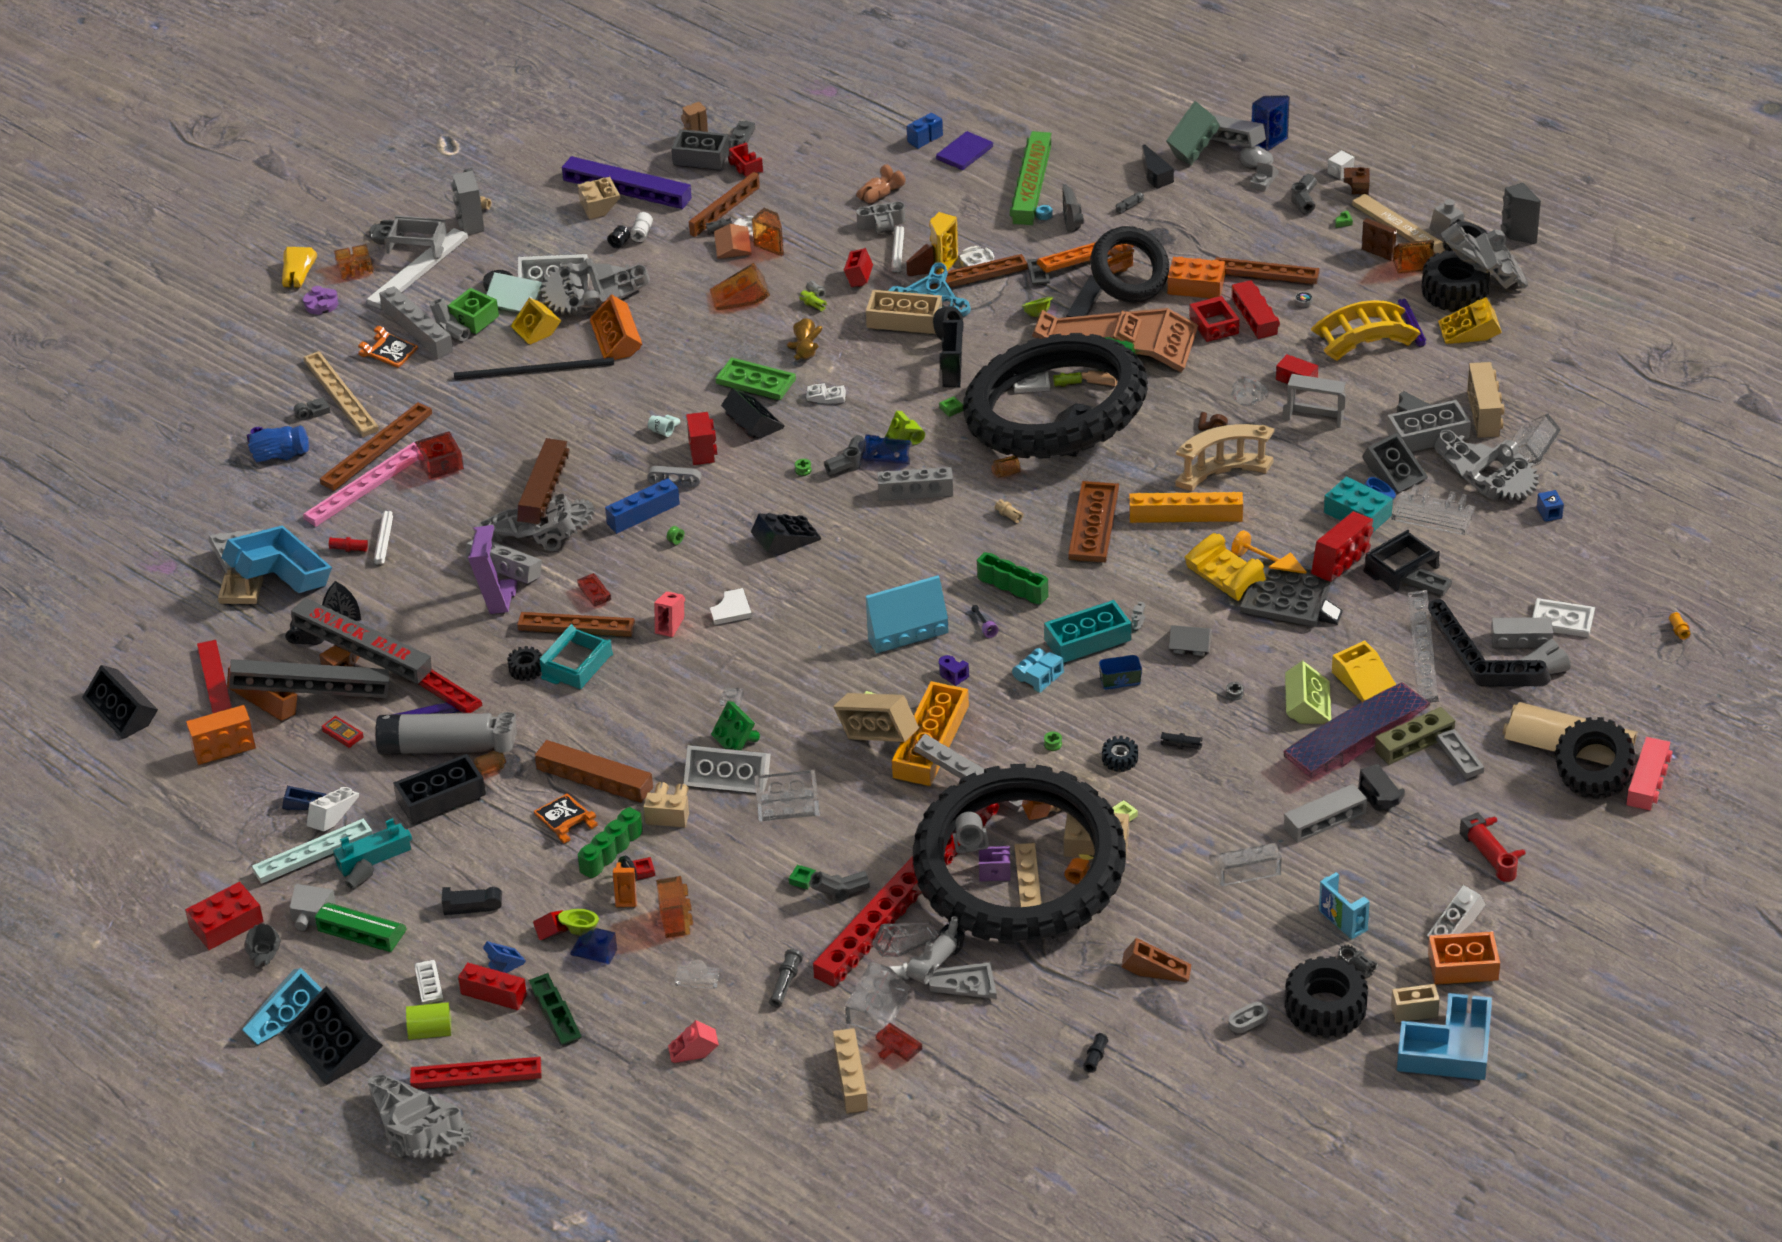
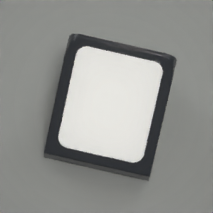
(1329, 612)

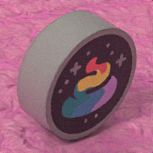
(1303, 299)

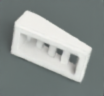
(426, 970)

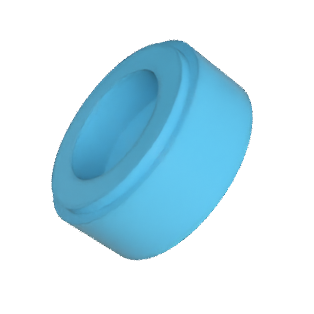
(1044, 212)

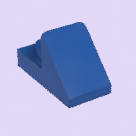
(503, 957)

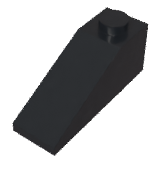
(1157, 170)

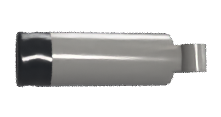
(445, 733)

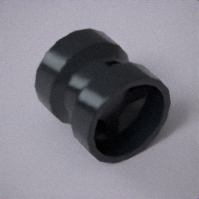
(618, 237)

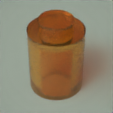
(1006, 466)
(490, 762)

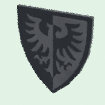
(341, 601)

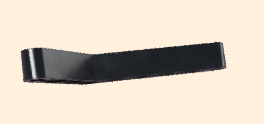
(1486, 672)

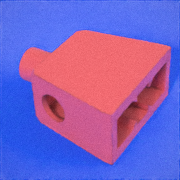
(668, 607)

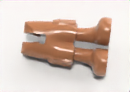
(878, 188)

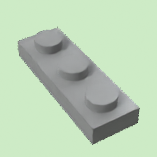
(1460, 754)

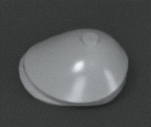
(1250, 156)

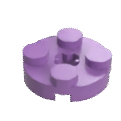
(320, 300)

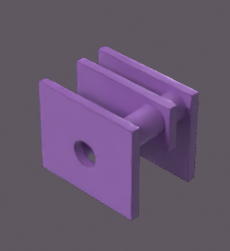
(994, 864)

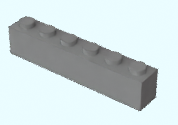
(416, 322)

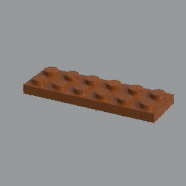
(1093, 521)

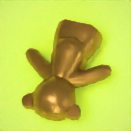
(805, 334)

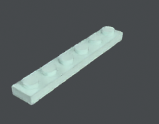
(309, 851)

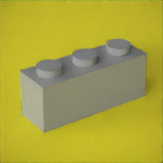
(1521, 632)

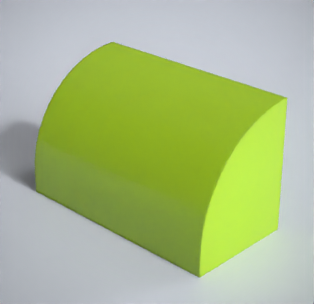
(428, 1021)

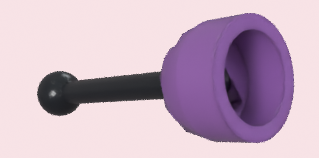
(986, 625)

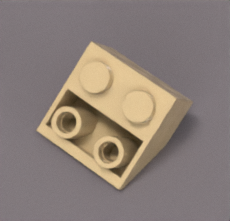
(598, 197)

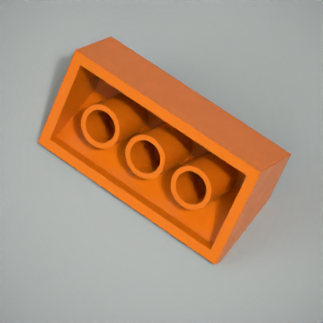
(615, 329)

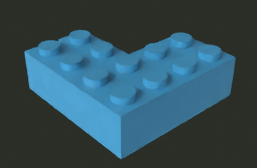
(280, 553)
(1449, 1049)

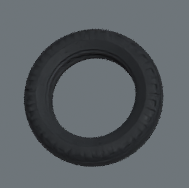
(1149, 245)

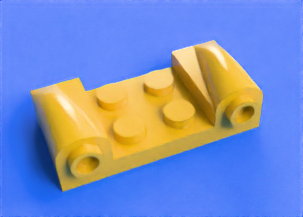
(1222, 567)

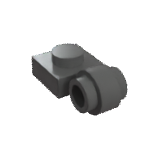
(315, 408)

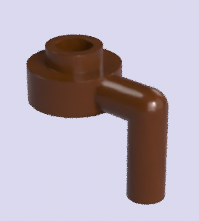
(1215, 421)

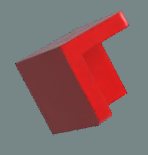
(549, 925)

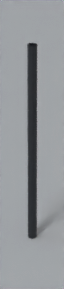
(534, 368)

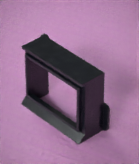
(951, 353)
(1379, 570)

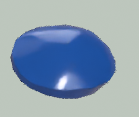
(1380, 486)

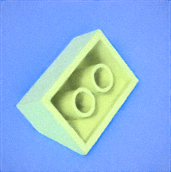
(1307, 695)

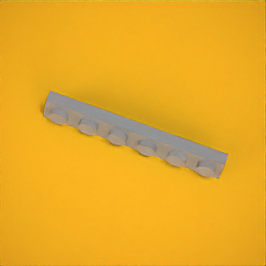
(953, 762)

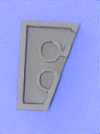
(965, 980)

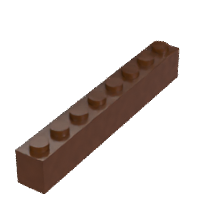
(543, 481)

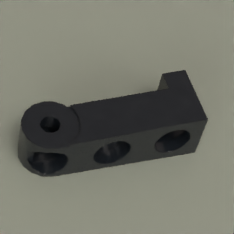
(471, 900)

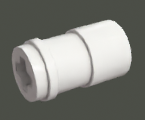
(641, 227)

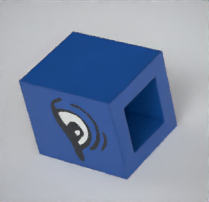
(1550, 505)

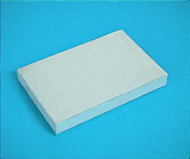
(513, 291)

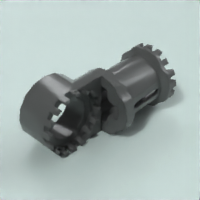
(1358, 960)

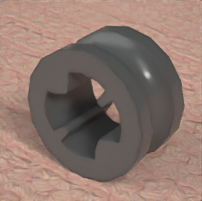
(1234, 686)

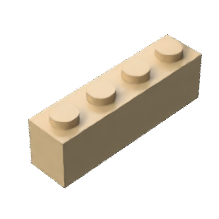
(850, 1070)

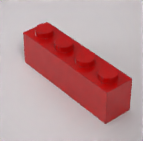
(1255, 309)

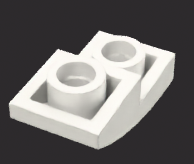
(820, 394)

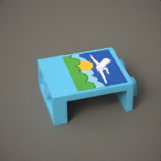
(1348, 917)

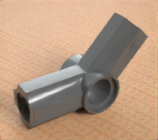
(1300, 193)
(849, 459)
(839, 887)

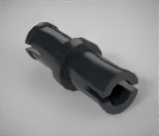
(1181, 740)
(1095, 1053)

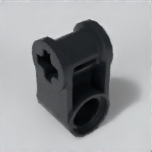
(302, 636)

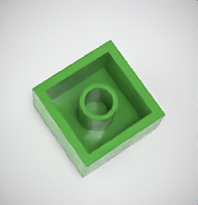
(474, 310)

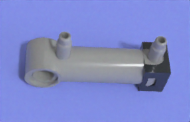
(949, 942)

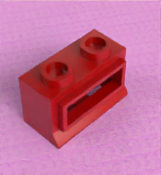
(743, 161)

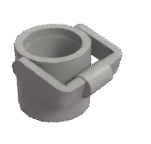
(969, 833)

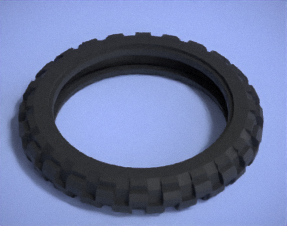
(1062, 436)
(1030, 922)

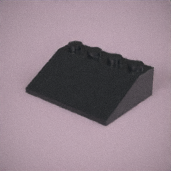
(331, 1037)

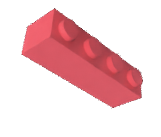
(1649, 773)

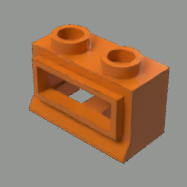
(1121, 261)

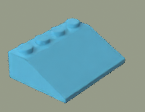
(906, 614)

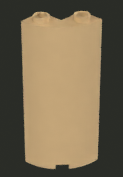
(1543, 728)

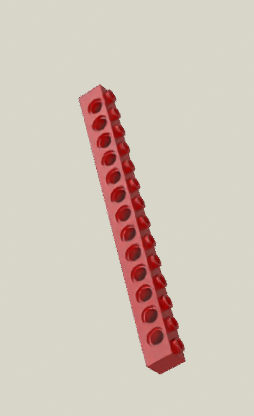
(884, 908)

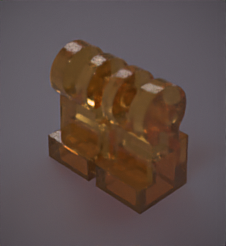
(359, 258)

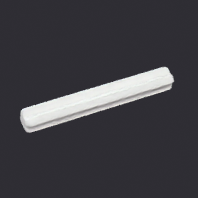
(897, 249)
(383, 537)

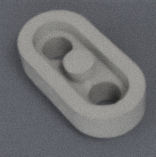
(1248, 1017)

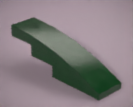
(554, 1009)

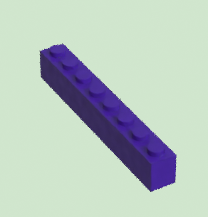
(629, 182)

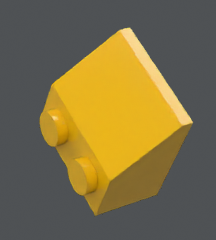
(535, 321)

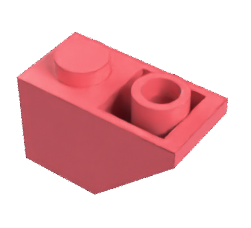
(693, 1043)

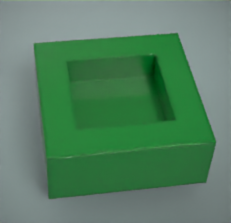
(801, 876)

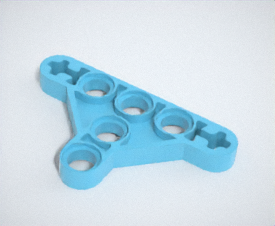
(923, 287)

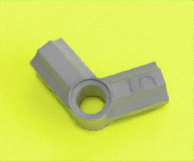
(448, 321)

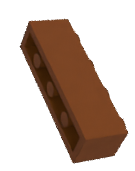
(279, 704)

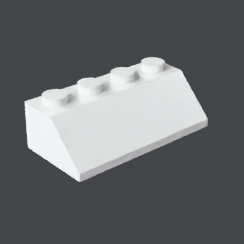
(724, 768)

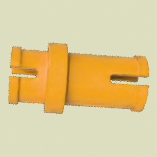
(1680, 627)

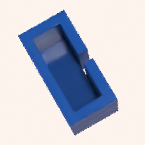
(919, 130)

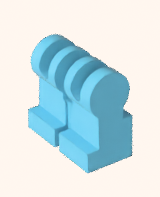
(1039, 669)

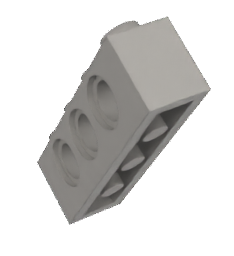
(915, 483)
(512, 562)

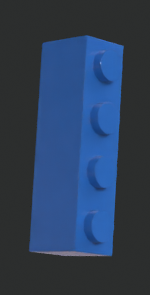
(642, 505)

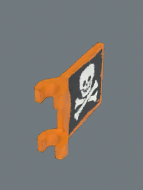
(388, 348)
(563, 814)

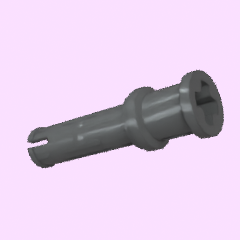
(787, 970)

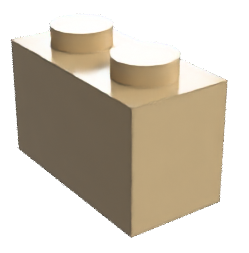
(1415, 1003)

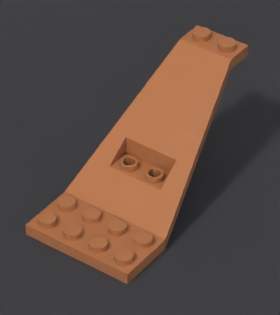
(1154, 332)

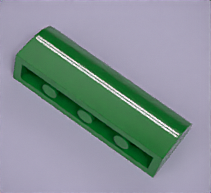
(359, 927)

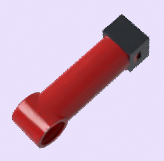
(1474, 829)

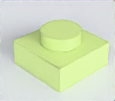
(1125, 808)

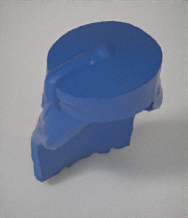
(278, 443)

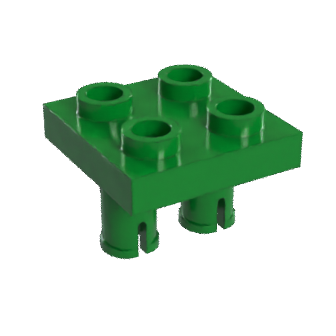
(734, 728)

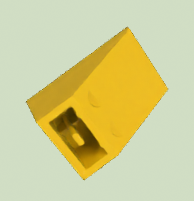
(1470, 323)
(1362, 671)

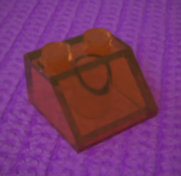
(768, 231)
(1412, 255)

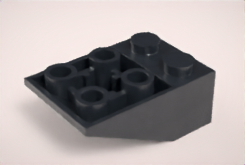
(783, 532)

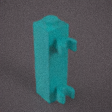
(373, 848)

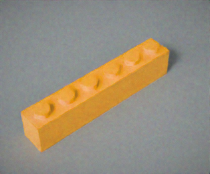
(1186, 507)

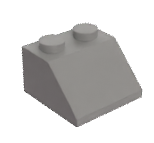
(1190, 639)

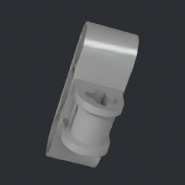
(881, 216)

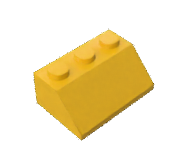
(944, 240)

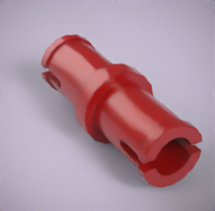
(348, 544)

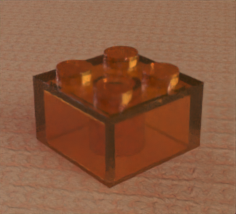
(674, 906)

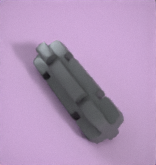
(1129, 202)

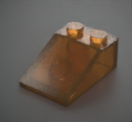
(740, 289)

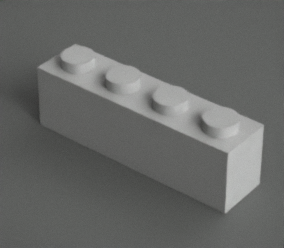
(1239, 132)
(1325, 813)

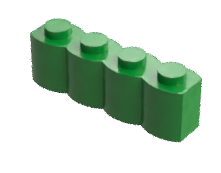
(1012, 578)
(610, 842)

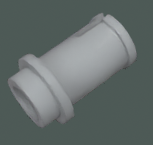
(819, 291)

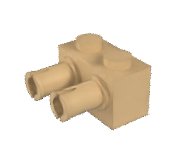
(665, 808)

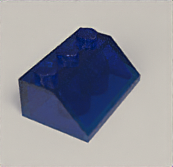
(1274, 115)

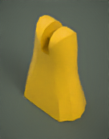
(296, 265)

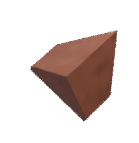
(921, 261)

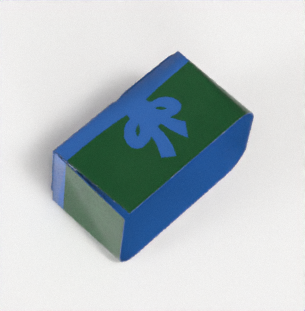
(1120, 672)

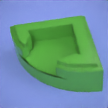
(1343, 220)

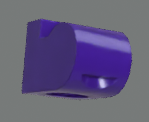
(952, 670)

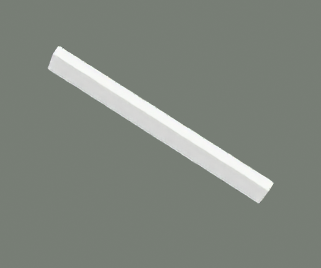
(419, 266)

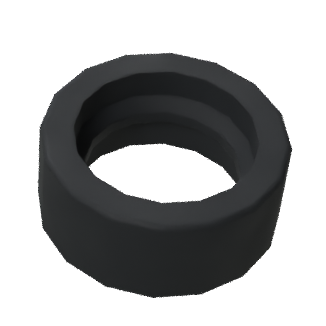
(942, 314)

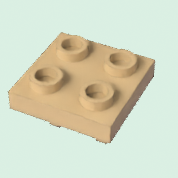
(239, 590)

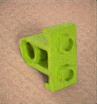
(905, 429)

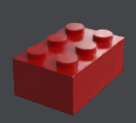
(224, 915)

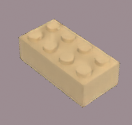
(902, 311)
(1485, 399)
(876, 717)

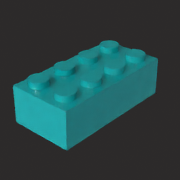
(1087, 631)

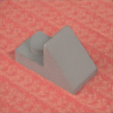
(1264, 177)

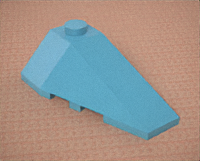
(282, 1006)

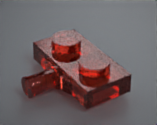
(897, 1042)

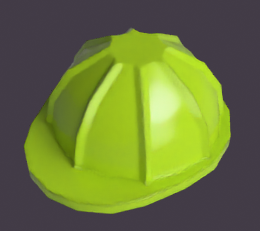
(1035, 307)
(579, 920)

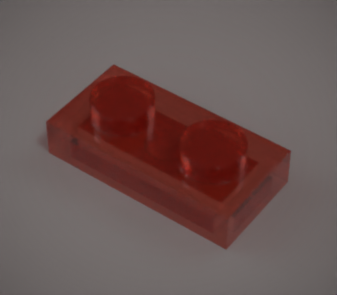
(594, 589)

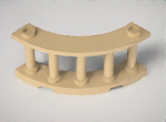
(1221, 463)

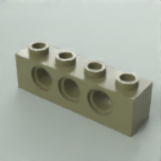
(1413, 735)

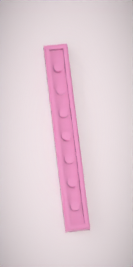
(361, 486)

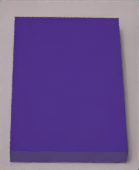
(964, 150)

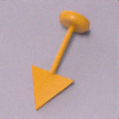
(1288, 563)

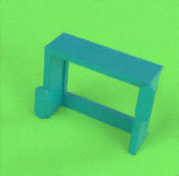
(557, 673)

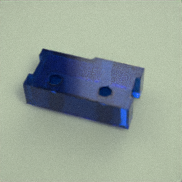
(887, 450)

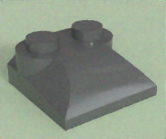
(1071, 209)

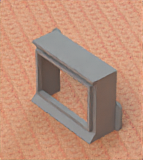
(417, 225)
(1315, 385)

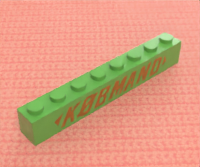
(1031, 178)

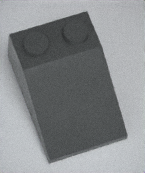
(1394, 463)

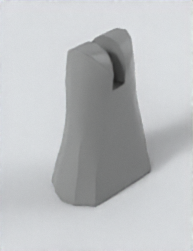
(1555, 658)

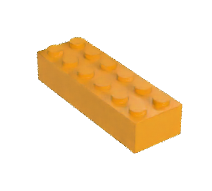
(939, 718)

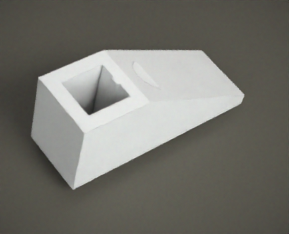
(329, 809)
(1459, 913)

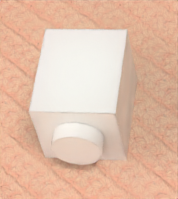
(1338, 162)

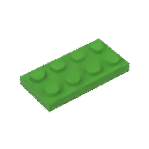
(755, 378)

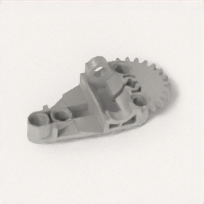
(1486, 254)
(606, 280)
(1512, 479)
(563, 520)
(417, 1120)

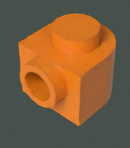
(1076, 870)

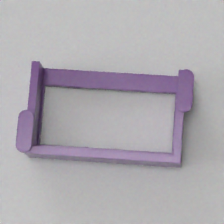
(495, 592)

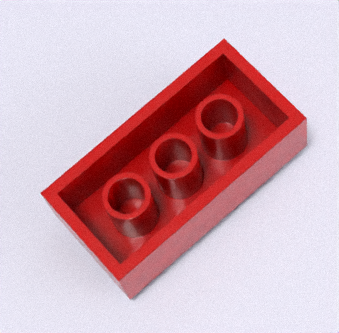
(1342, 546)

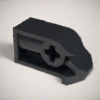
(1379, 788)

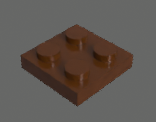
(1378, 239)

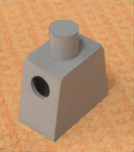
(1444, 216)
(306, 904)

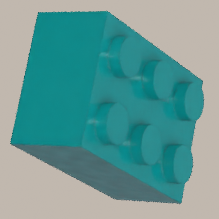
(1357, 497)

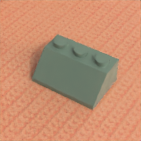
(1192, 133)

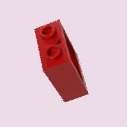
(1209, 308)

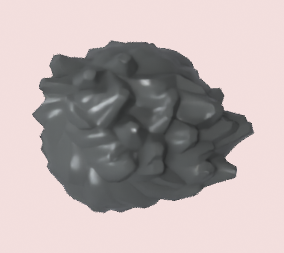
(262, 943)

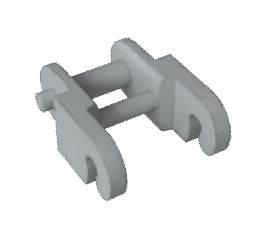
(1137, 616)

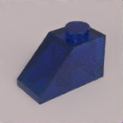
(596, 945)

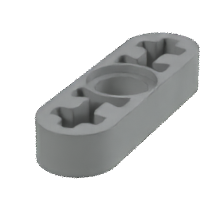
(688, 473)

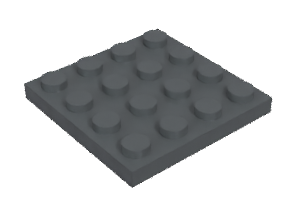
(1286, 596)

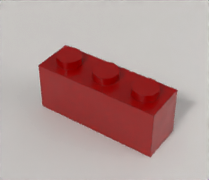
(492, 986)

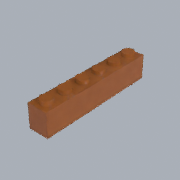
(594, 771)

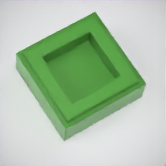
(951, 406)

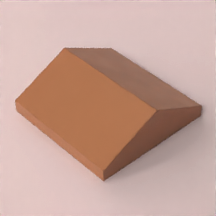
(732, 241)

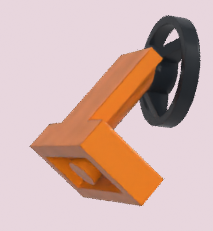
(624, 883)

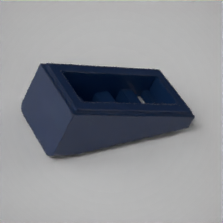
(297, 798)

